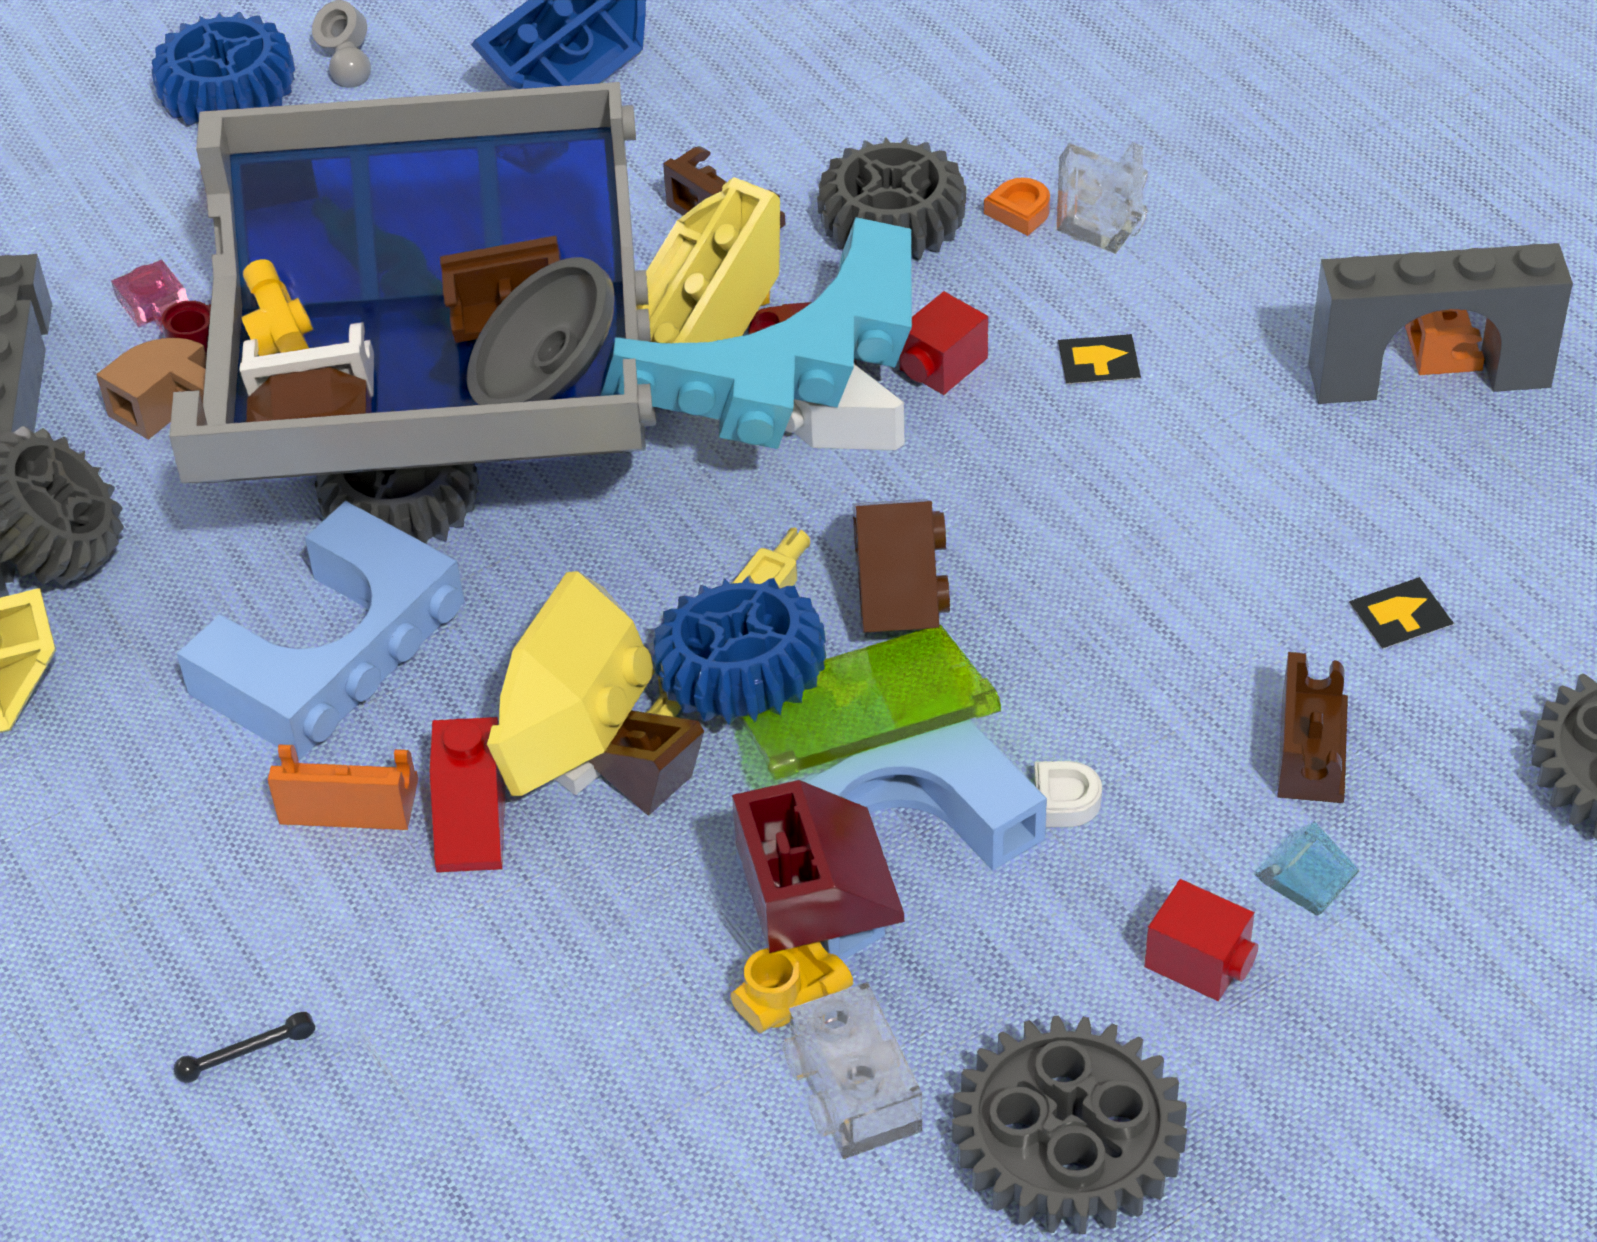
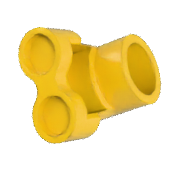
(279, 321)
(785, 981)

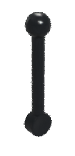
(297, 1027)

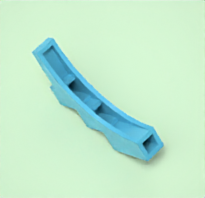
(807, 358)

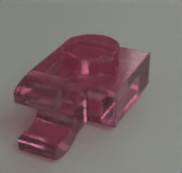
(148, 292)

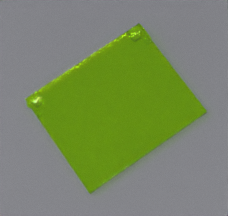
(873, 701)

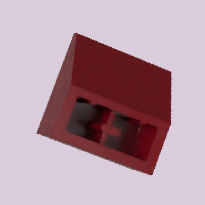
(812, 865)

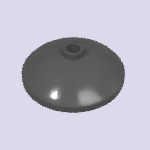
(543, 334)

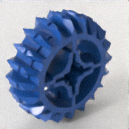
(222, 66)
(739, 649)

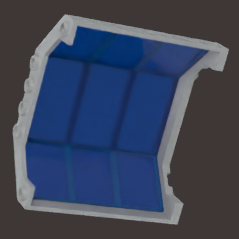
(356, 220)

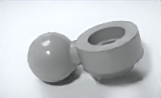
(340, 31)

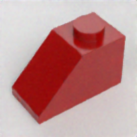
(466, 796)

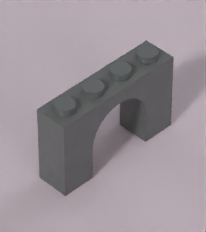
(1372, 297)

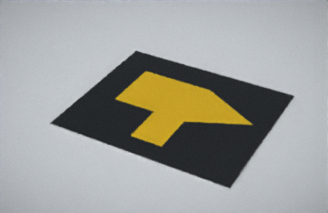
(1099, 359)
(1401, 612)

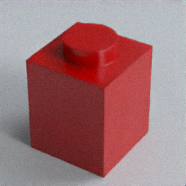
(945, 343)
(1201, 940)

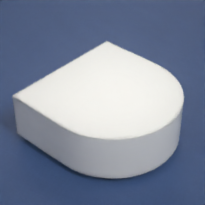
(1070, 790)

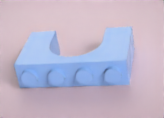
(306, 692)
(949, 775)

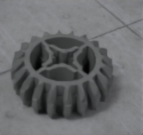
(895, 187)
(411, 499)
(53, 508)

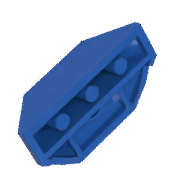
(564, 41)

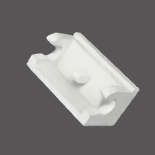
(351, 357)

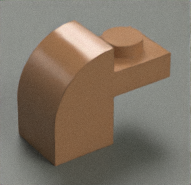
(143, 379)

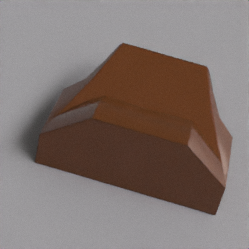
(309, 395)

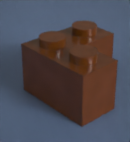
(898, 564)

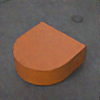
(1019, 204)

